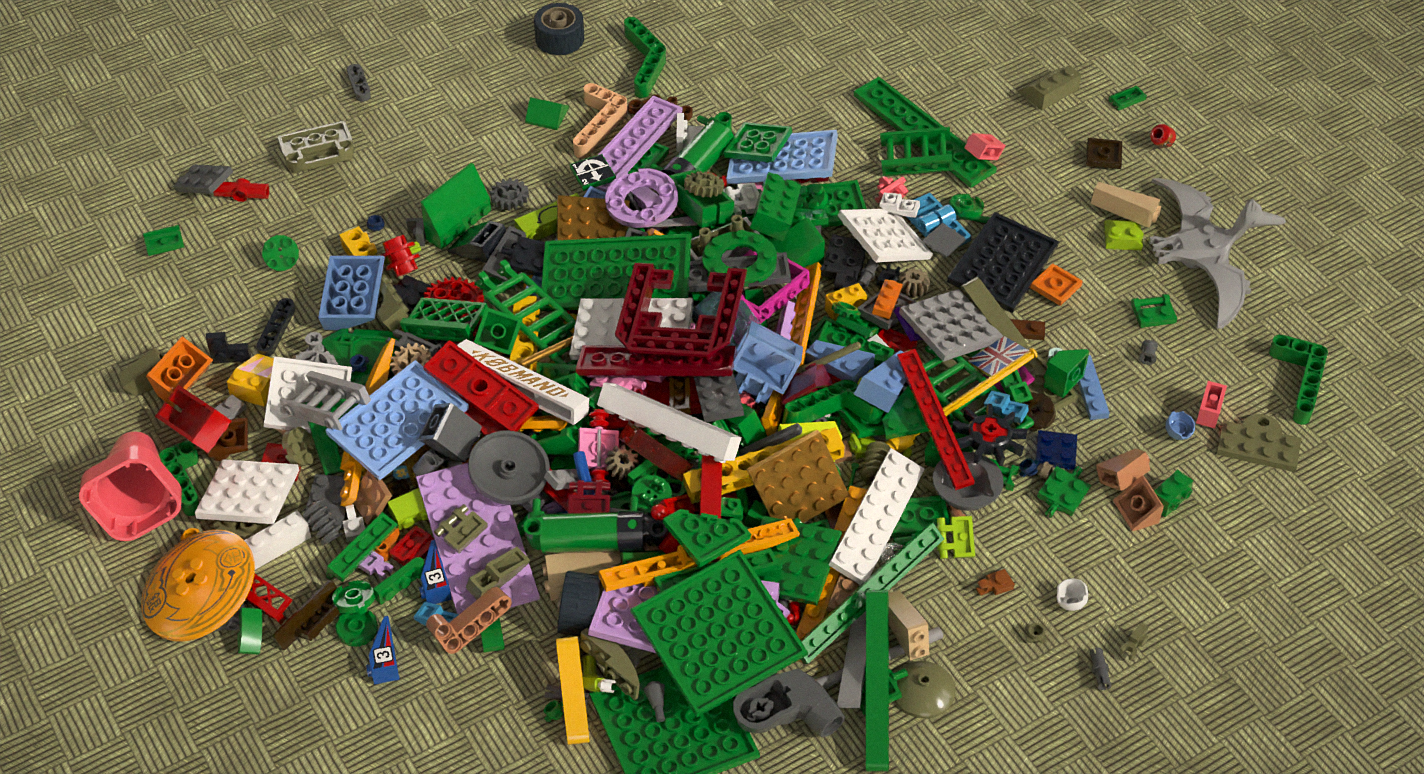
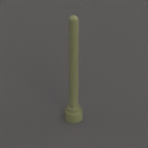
(833, 356)

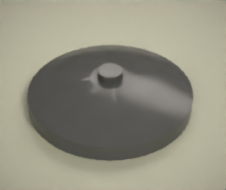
(508, 467)

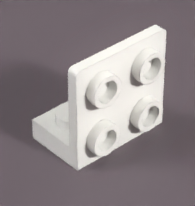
(684, 132)

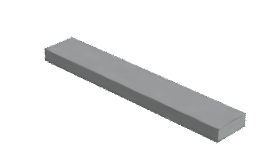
(854, 666)

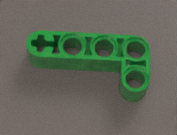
(176, 460)

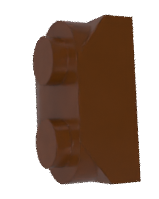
(232, 440)

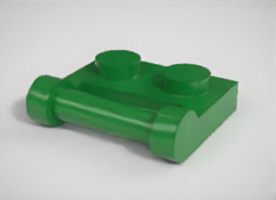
(1155, 315)

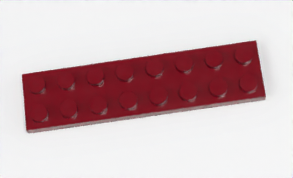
(618, 361)

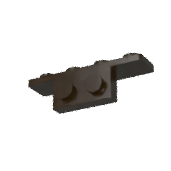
(309, 618)

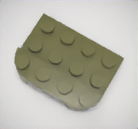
(317, 147)

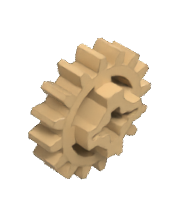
(408, 355)

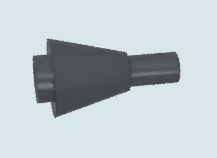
(655, 695)

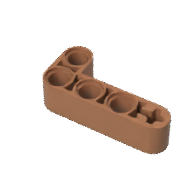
(470, 622)

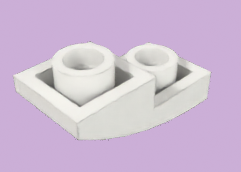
(894, 203)

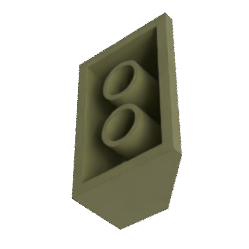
(1052, 87)

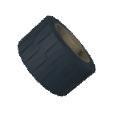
(559, 29)
(578, 602)

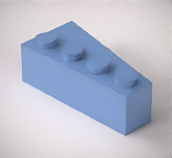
(882, 384)

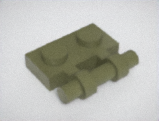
(465, 532)

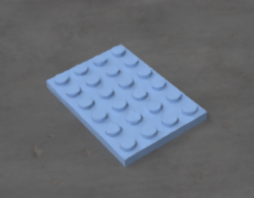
(802, 157)
(390, 424)

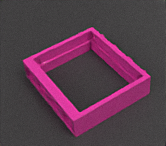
(800, 281)

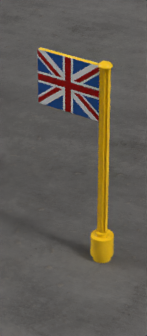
(994, 361)

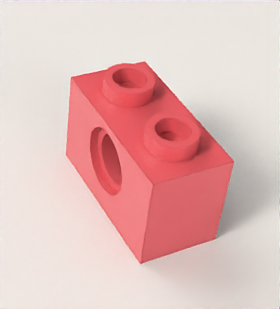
(984, 146)
(1211, 404)

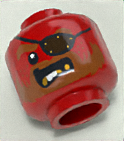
(1163, 135)

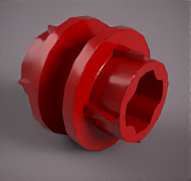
(400, 256)

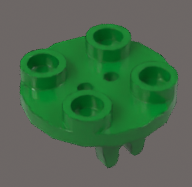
(272, 255)
(656, 486)

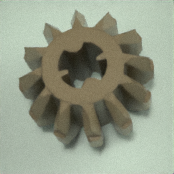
(914, 282)
(618, 455)

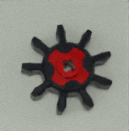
(989, 434)

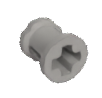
(314, 340)

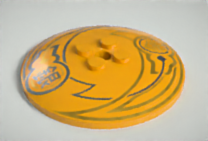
(222, 579)

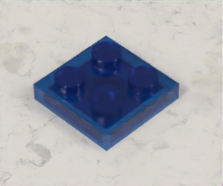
(1057, 449)

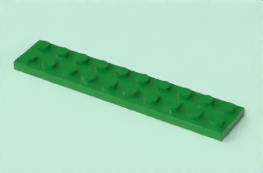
(905, 116)

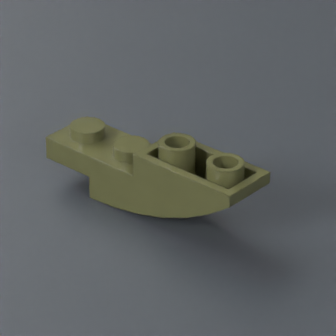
(616, 662)

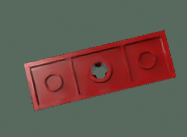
(481, 387)

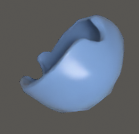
(1180, 425)

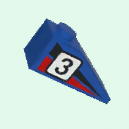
(433, 578)
(382, 656)

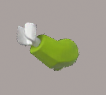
(591, 680)

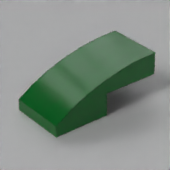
(1016, 388)
(250, 632)
(492, 637)

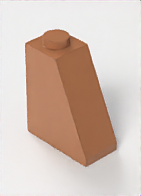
(1123, 469)

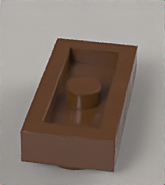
(1030, 329)

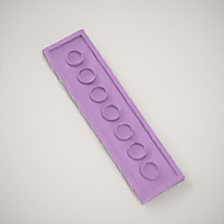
(639, 136)

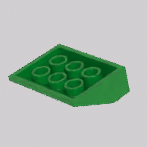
(454, 207)

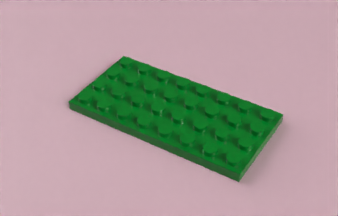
(604, 267)

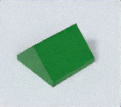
(545, 113)

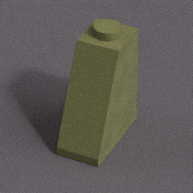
(134, 377)

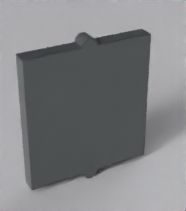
(944, 240)

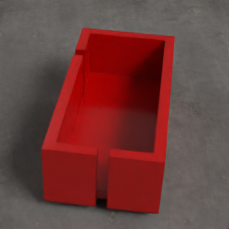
(197, 420)

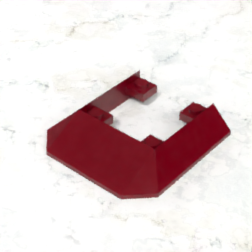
(642, 331)

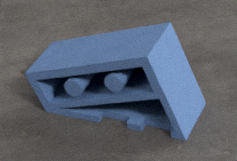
(848, 367)

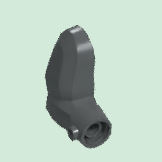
(785, 699)

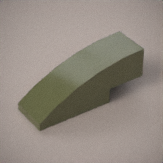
(497, 572)

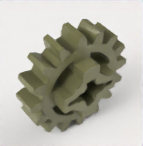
(704, 184)

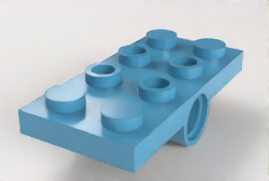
(933, 214)

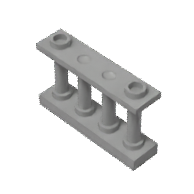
(325, 386)

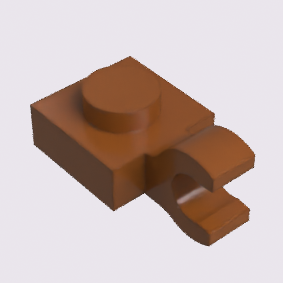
(997, 582)

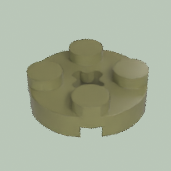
(299, 446)

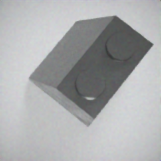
(450, 432)

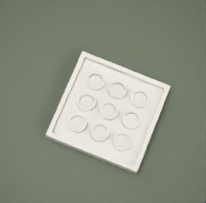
(884, 235)
(289, 381)
(247, 491)

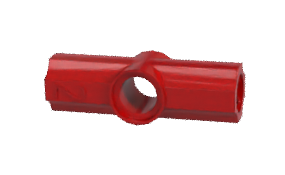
(242, 190)

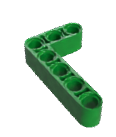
(1310, 356)
(828, 401)

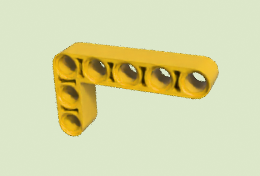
(572, 690)

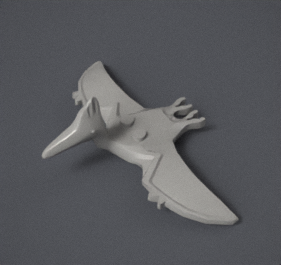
(1208, 246)

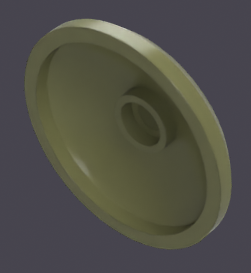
(928, 698)

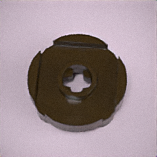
(1046, 408)

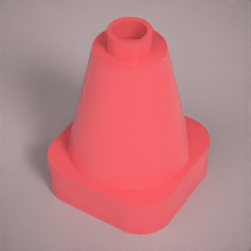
(131, 489)

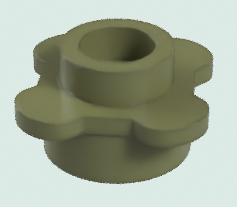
(1035, 628)

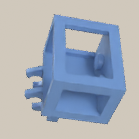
(765, 362)

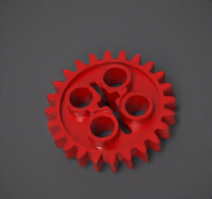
(454, 290)

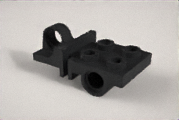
(843, 261)

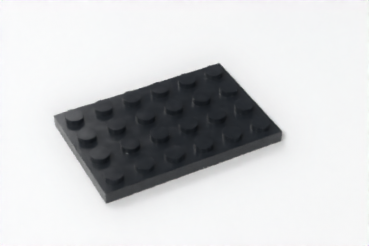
(1005, 260)

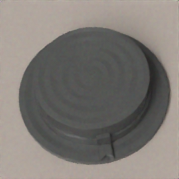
(985, 490)

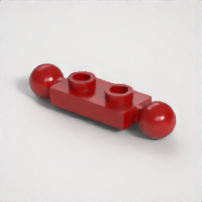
(671, 505)

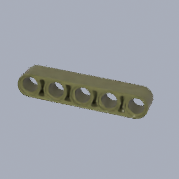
(988, 306)

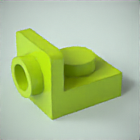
(859, 445)

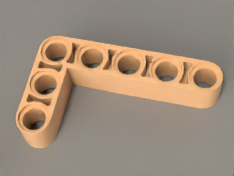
(612, 111)

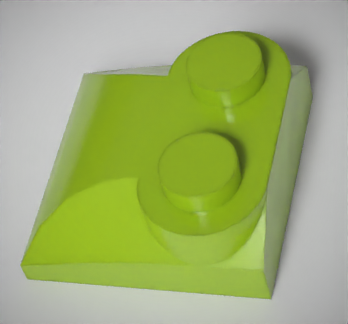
(1123, 235)

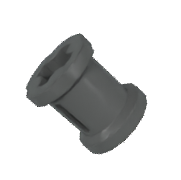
(1148, 354)

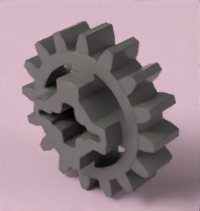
(509, 194)

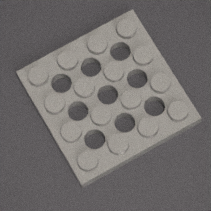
(966, 329)

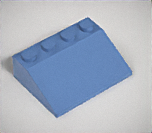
(350, 291)

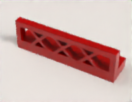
(267, 608)

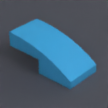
(1003, 406)
(429, 609)

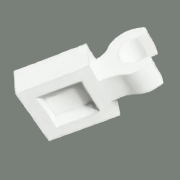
(353, 525)

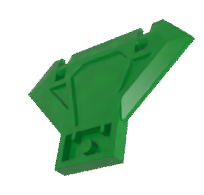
(362, 342)

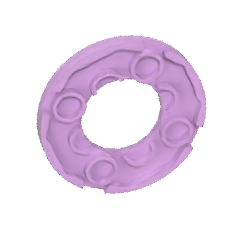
(643, 178)

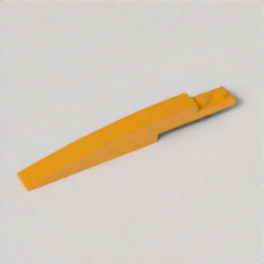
(353, 468)
(645, 570)

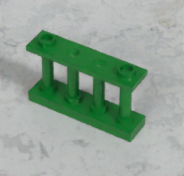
(916, 165)

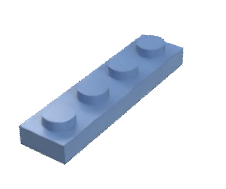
(1092, 393)

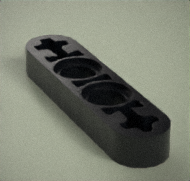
(272, 326)

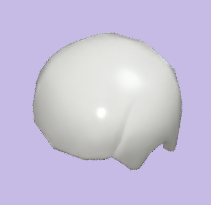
(1072, 594)

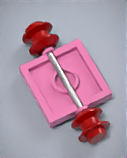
(597, 444)

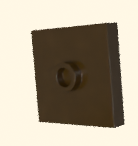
(1104, 153)

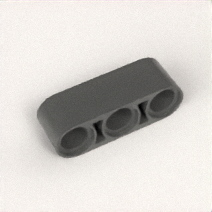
(430, 462)

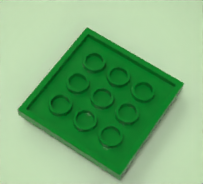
(803, 562)

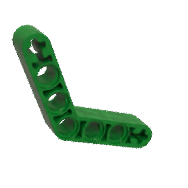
(653, 51)

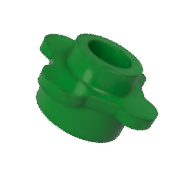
(553, 710)

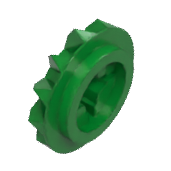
(846, 310)

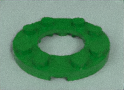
(762, 246)

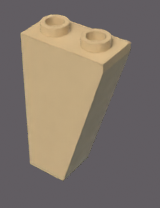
(1127, 204)
(583, 562)
(908, 626)

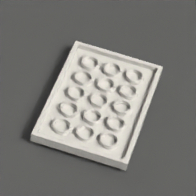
(599, 319)

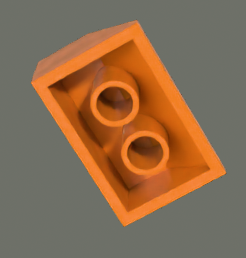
(180, 366)

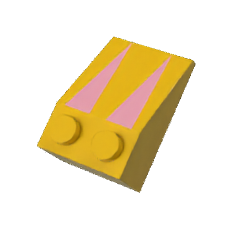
(252, 380)

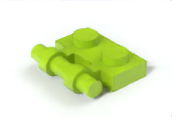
(962, 537)

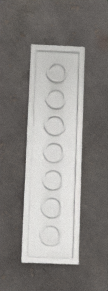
(876, 517)

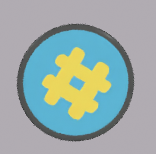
(400, 472)

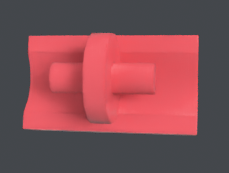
(886, 186)

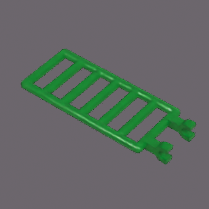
(514, 278)
(974, 375)

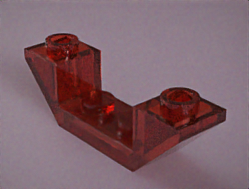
(654, 451)

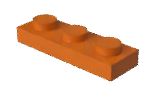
(887, 299)

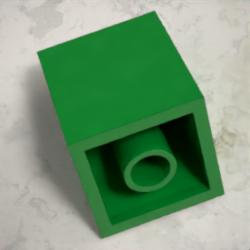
(802, 244)

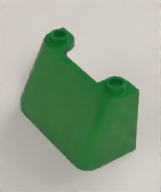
(566, 440)

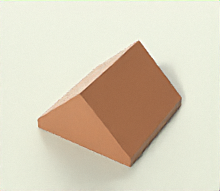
(1139, 505)

